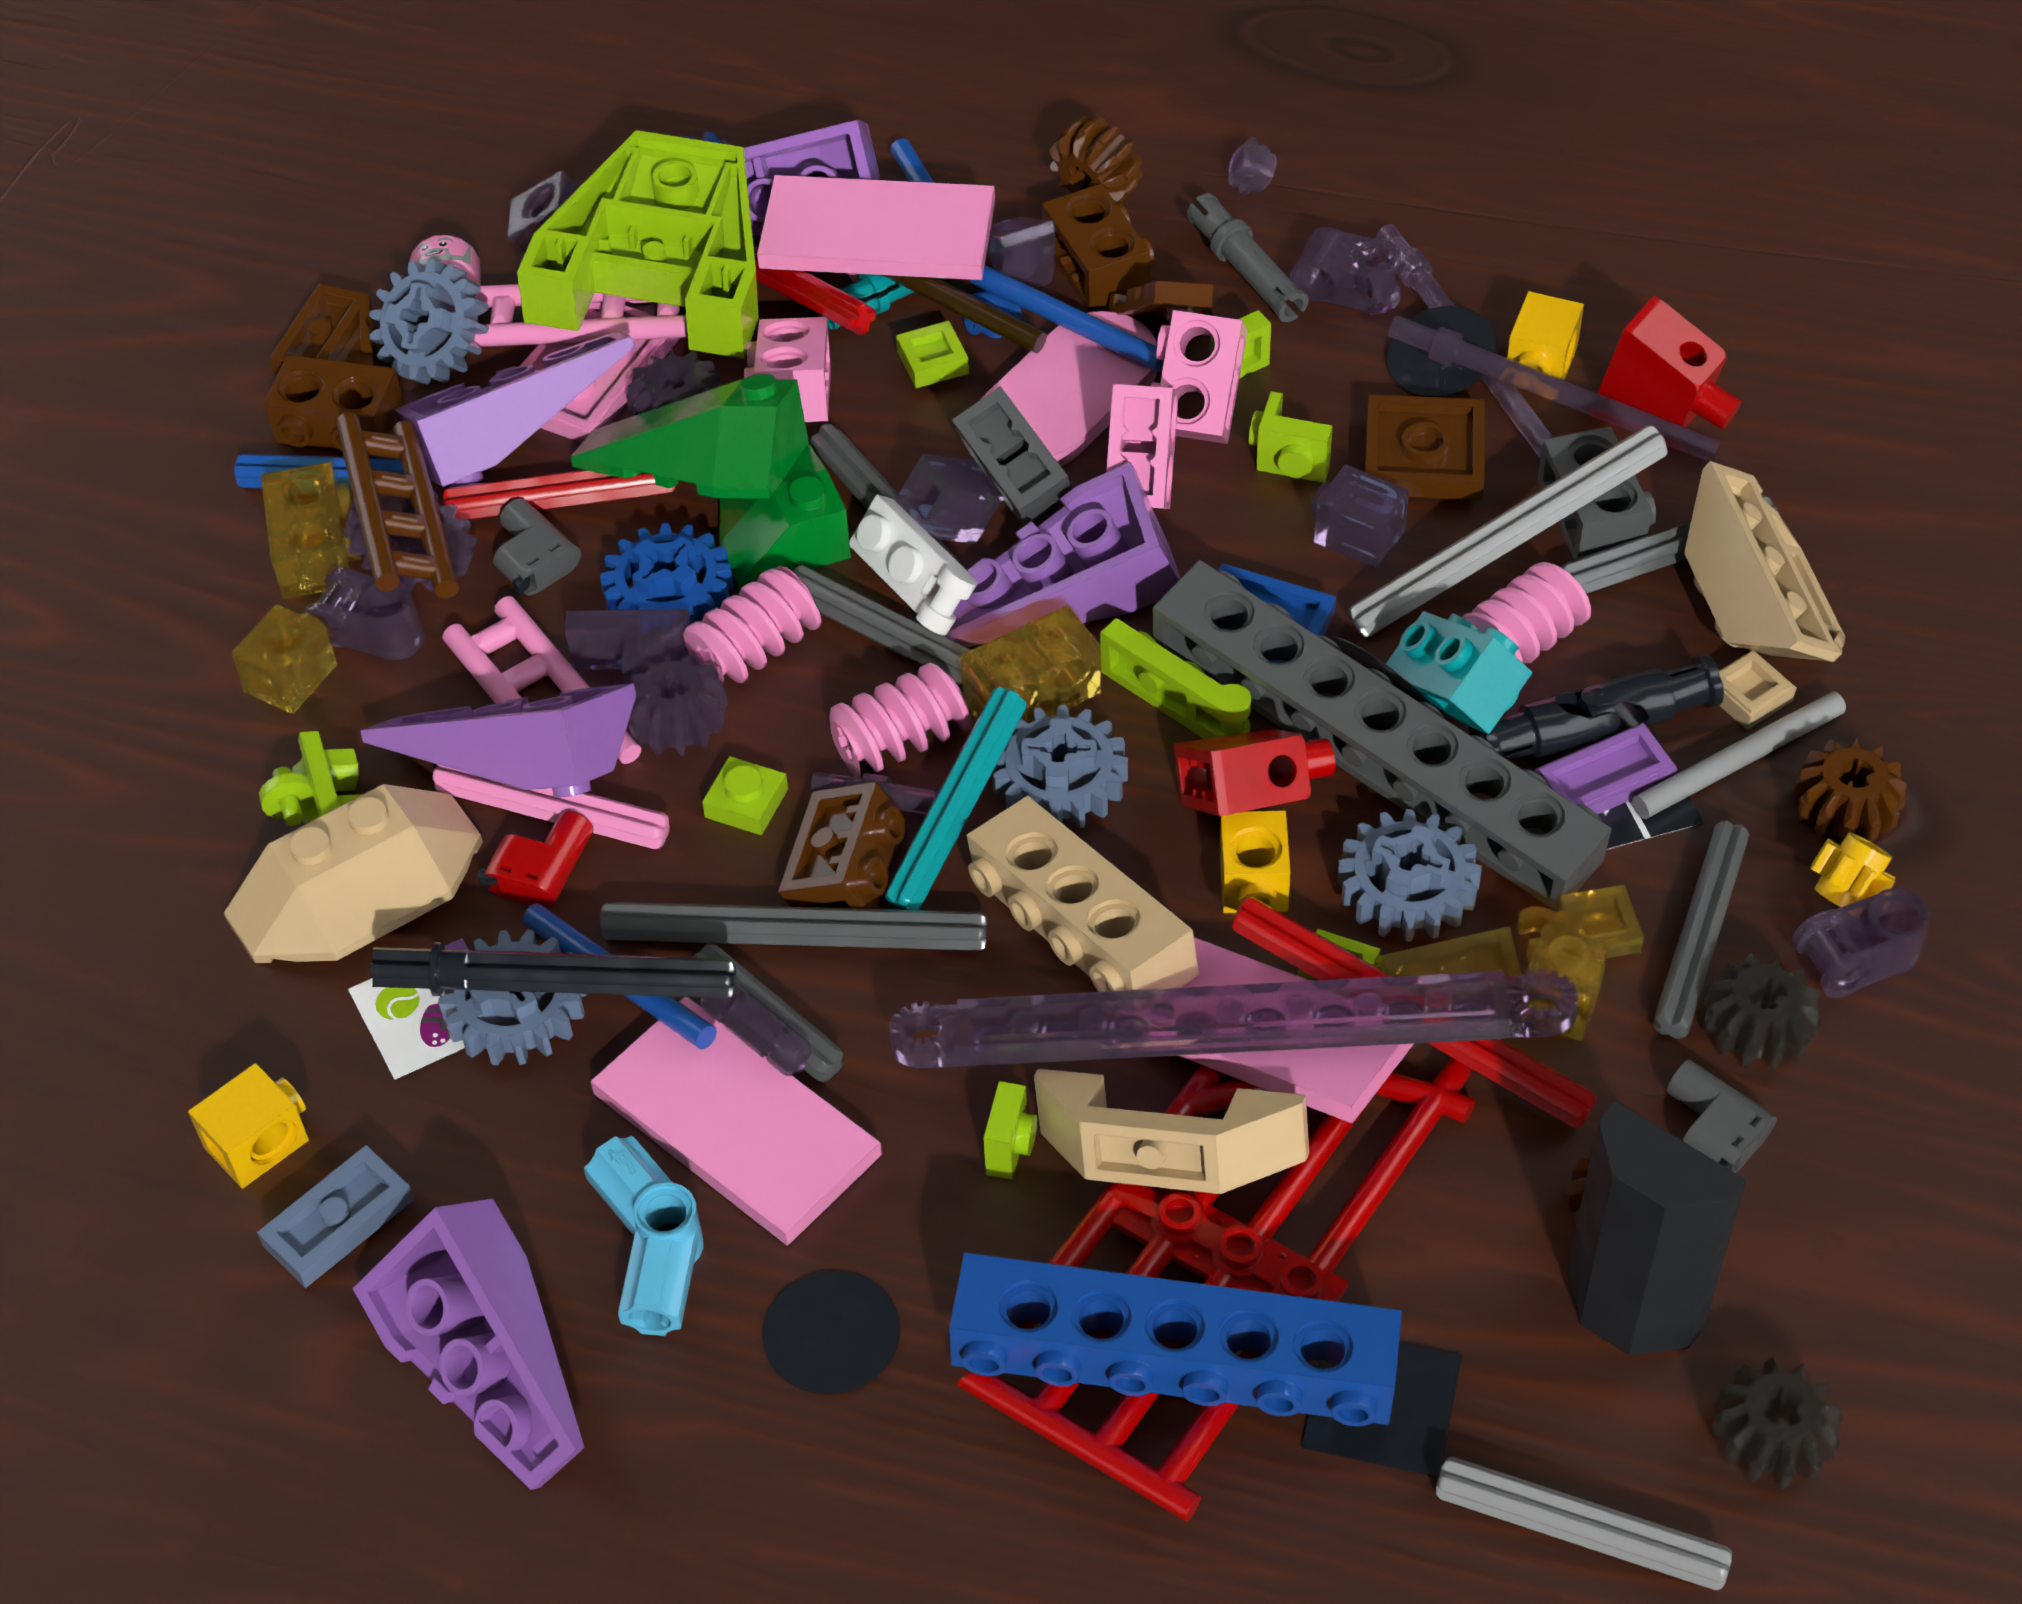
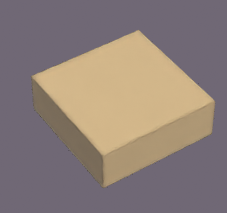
(1754, 690)

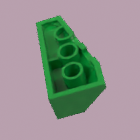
(723, 440)
(793, 528)

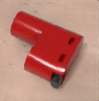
(534, 869)

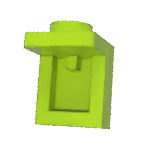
(1290, 444)

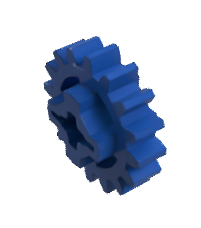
(668, 573)

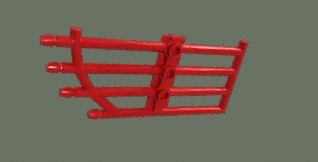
(1226, 1254)

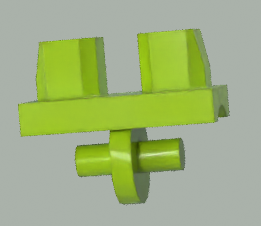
(312, 784)

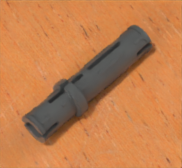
(1234, 242)

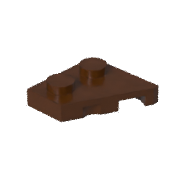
(1160, 298)
(330, 327)

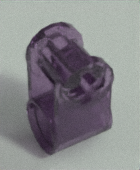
(1343, 268)
(367, 617)
(1855, 941)

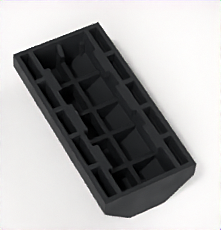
(1649, 1235)

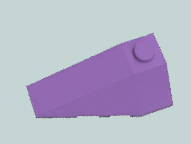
(1093, 554)
(520, 743)
(472, 1321)

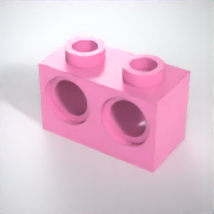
(795, 351)
(1213, 377)
(1145, 434)

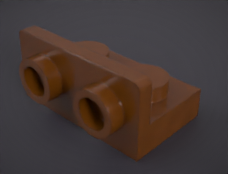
(844, 848)

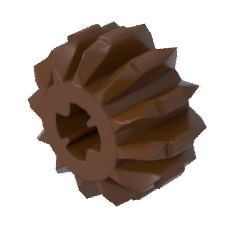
(1096, 154)
(1849, 791)

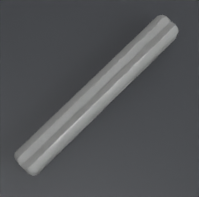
(1584, 1523)

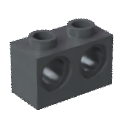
(1013, 457)
(1609, 519)

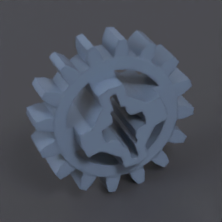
(424, 325)
(1063, 765)
(1409, 875)
(510, 1019)

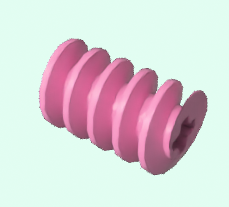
(1535, 609)
(753, 623)
(898, 715)

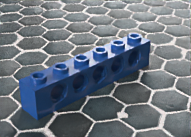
(1208, 1318)

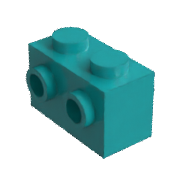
(1461, 669)

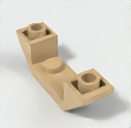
(1170, 1151)

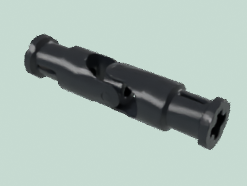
(1589, 713)

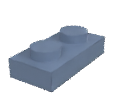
(335, 1216)

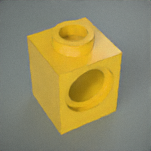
(1546, 334)
(1254, 859)
(250, 1124)

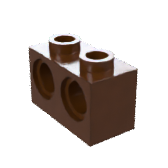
(1097, 246)
(316, 391)

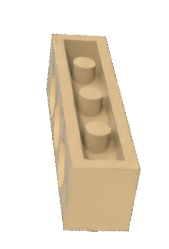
(1080, 902)

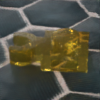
(1596, 914)

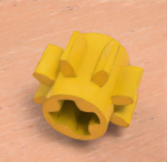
(1851, 870)

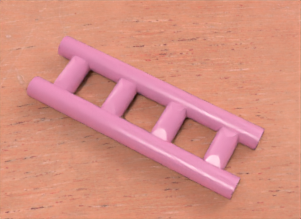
(506, 333)
(545, 660)

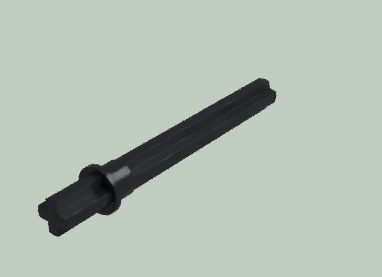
(551, 972)

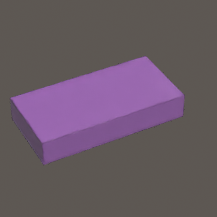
(1610, 770)

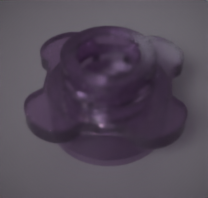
(1251, 167)

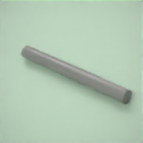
(1738, 755)

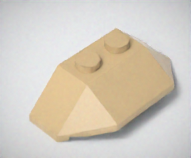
(1756, 572)
(353, 875)

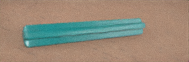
(956, 800)

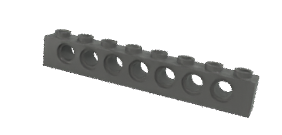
(1546, 866)

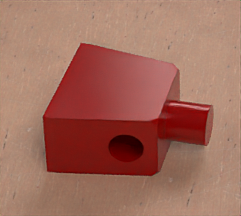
(1669, 369)
(1250, 770)

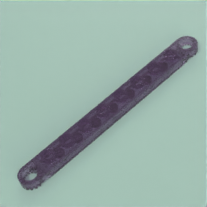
(1234, 1018)

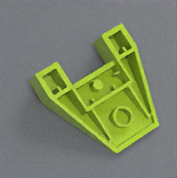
(652, 226)

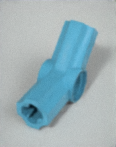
(659, 1260)

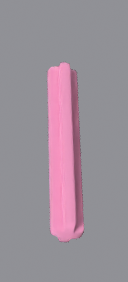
(607, 815)

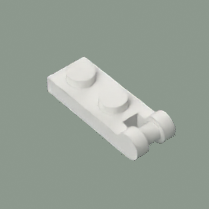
(912, 563)

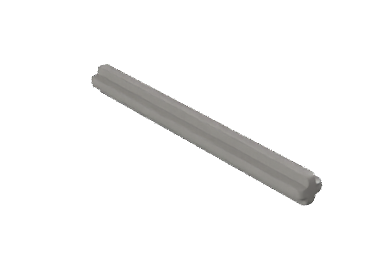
(1508, 531)

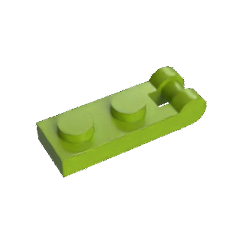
(1173, 684)

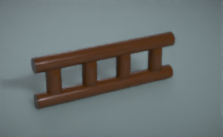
(380, 523)

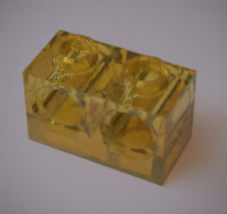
(306, 526)
(1043, 661)

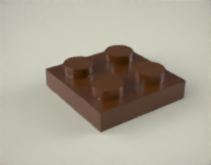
(1427, 445)

